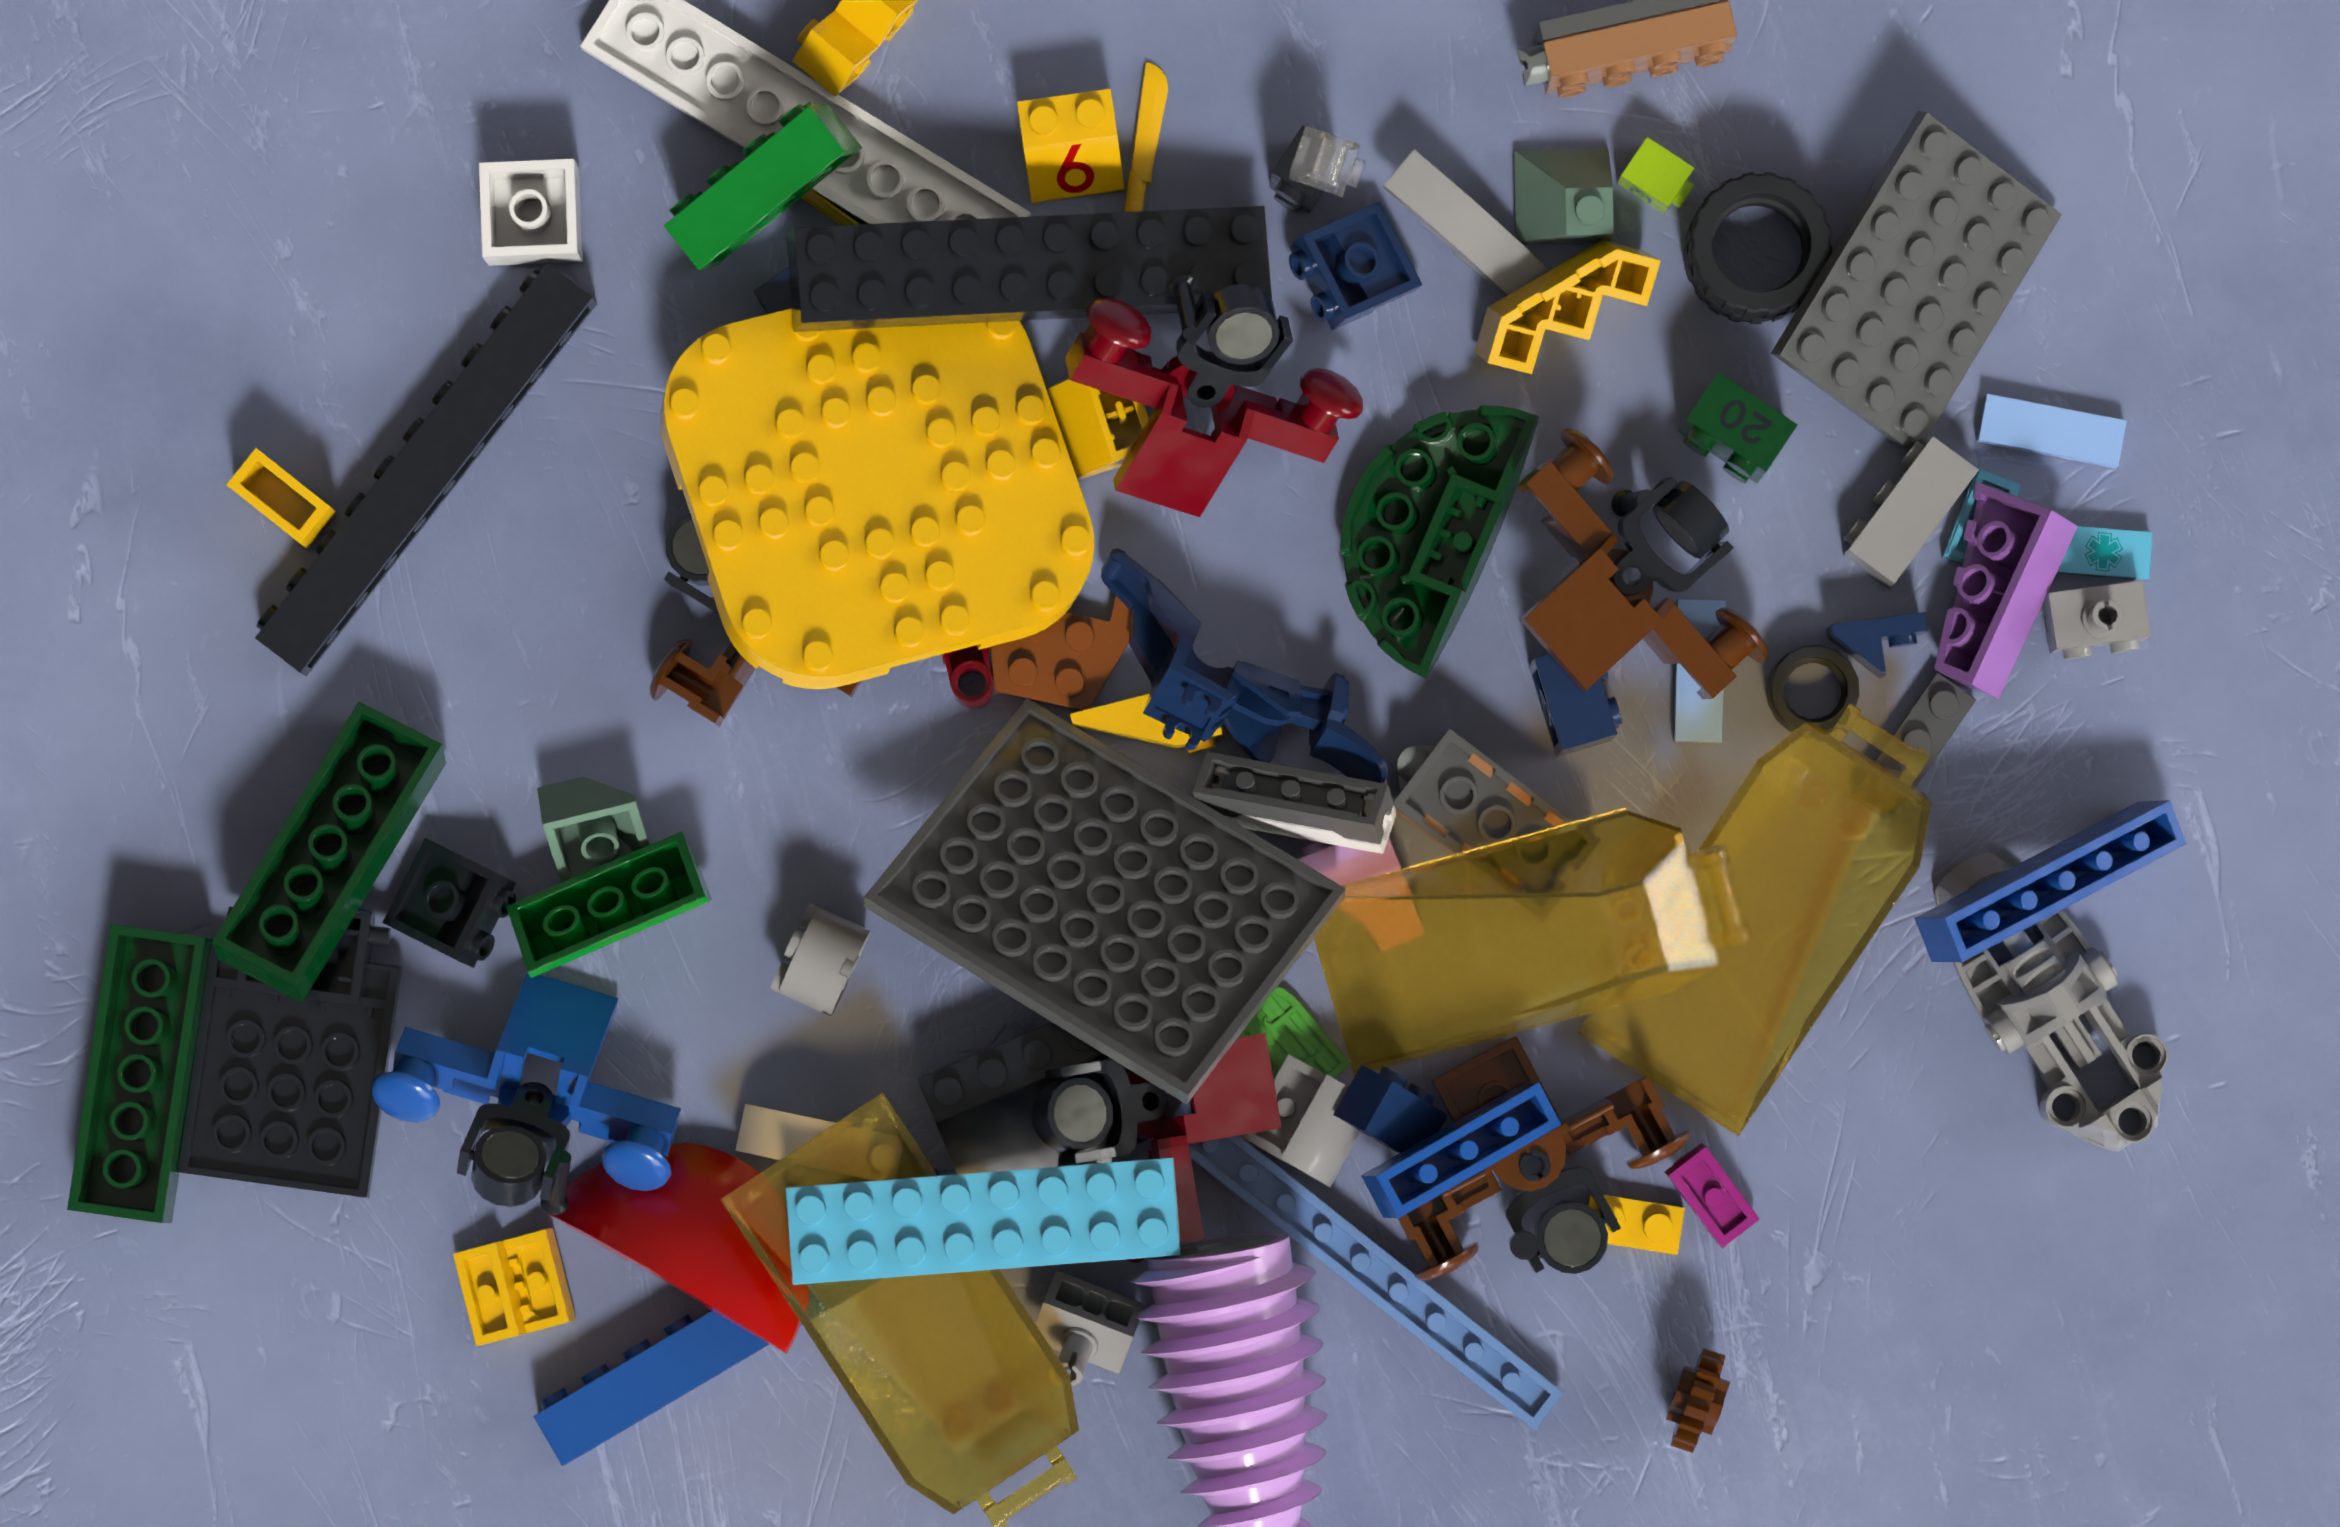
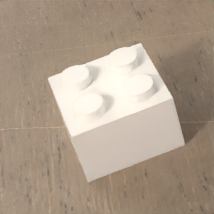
(530, 212)

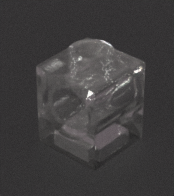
(1326, 162)

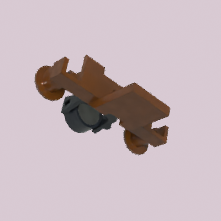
(1598, 617)

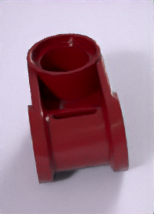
(967, 661)

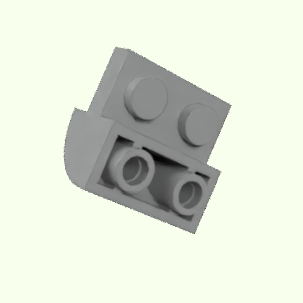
(1310, 1133)

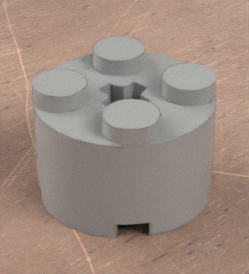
(820, 959)

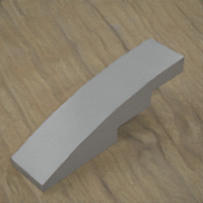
(1463, 225)

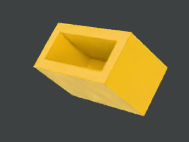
(282, 498)

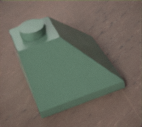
(1563, 196)
(589, 824)

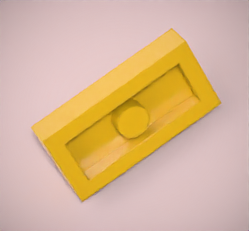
(1644, 1224)

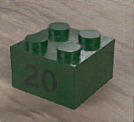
(1736, 429)

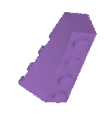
(2000, 587)

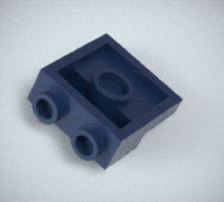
(1353, 266)

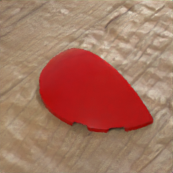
(687, 1237)

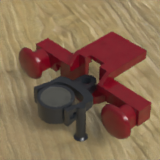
(1247, 340)
(1230, 1103)

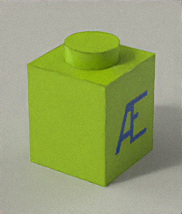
(1657, 176)

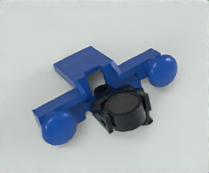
(510, 1159)

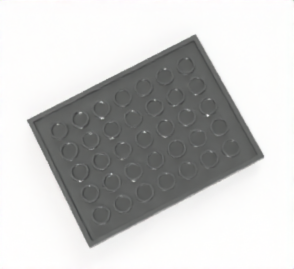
(1105, 899)

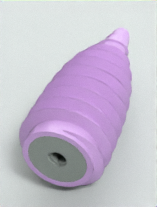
(1238, 1374)

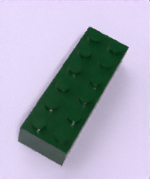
(329, 852)
(139, 1074)

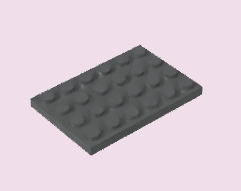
(1916, 282)

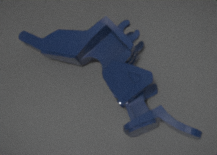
(1245, 697)

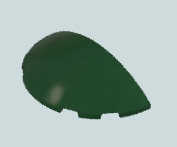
(1428, 524)

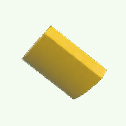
(514, 1286)

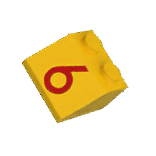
(1071, 146)

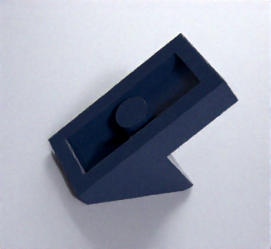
(1864, 638)

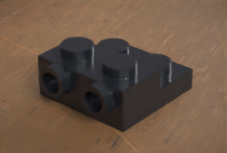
(450, 903)

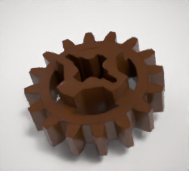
(1697, 1400)

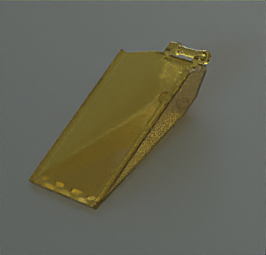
(1815, 865)
(1521, 936)
(932, 1361)

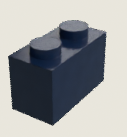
(1388, 1111)

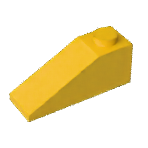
(1128, 721)

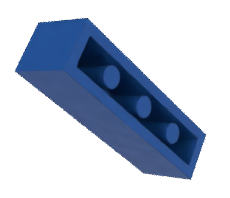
(1461, 1150)

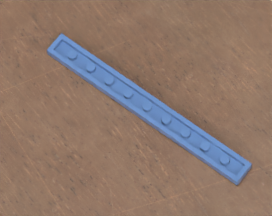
(1377, 1275)

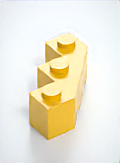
(843, 42)
(1563, 302)

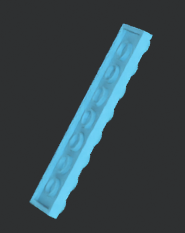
(983, 1221)

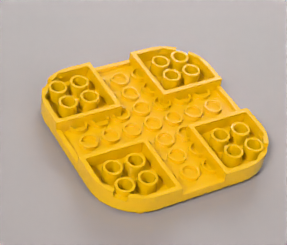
(874, 492)

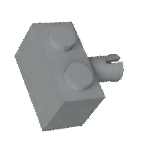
(2096, 618)
(1087, 1324)

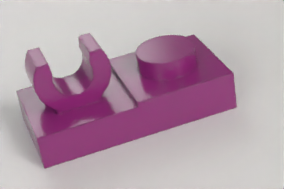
(1711, 1195)

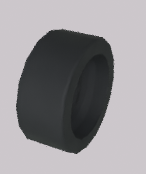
(1811, 654)

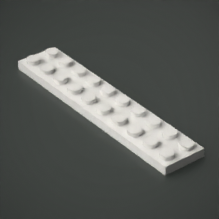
(748, 90)

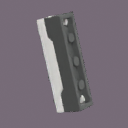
(1297, 802)

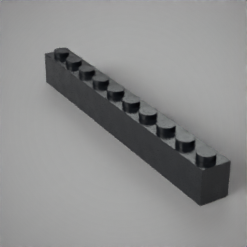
(425, 469)

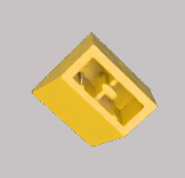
(1096, 426)

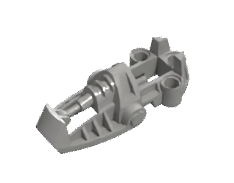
(2046, 993)

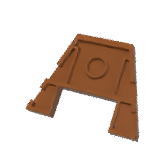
(1065, 661)

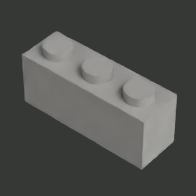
(1908, 510)

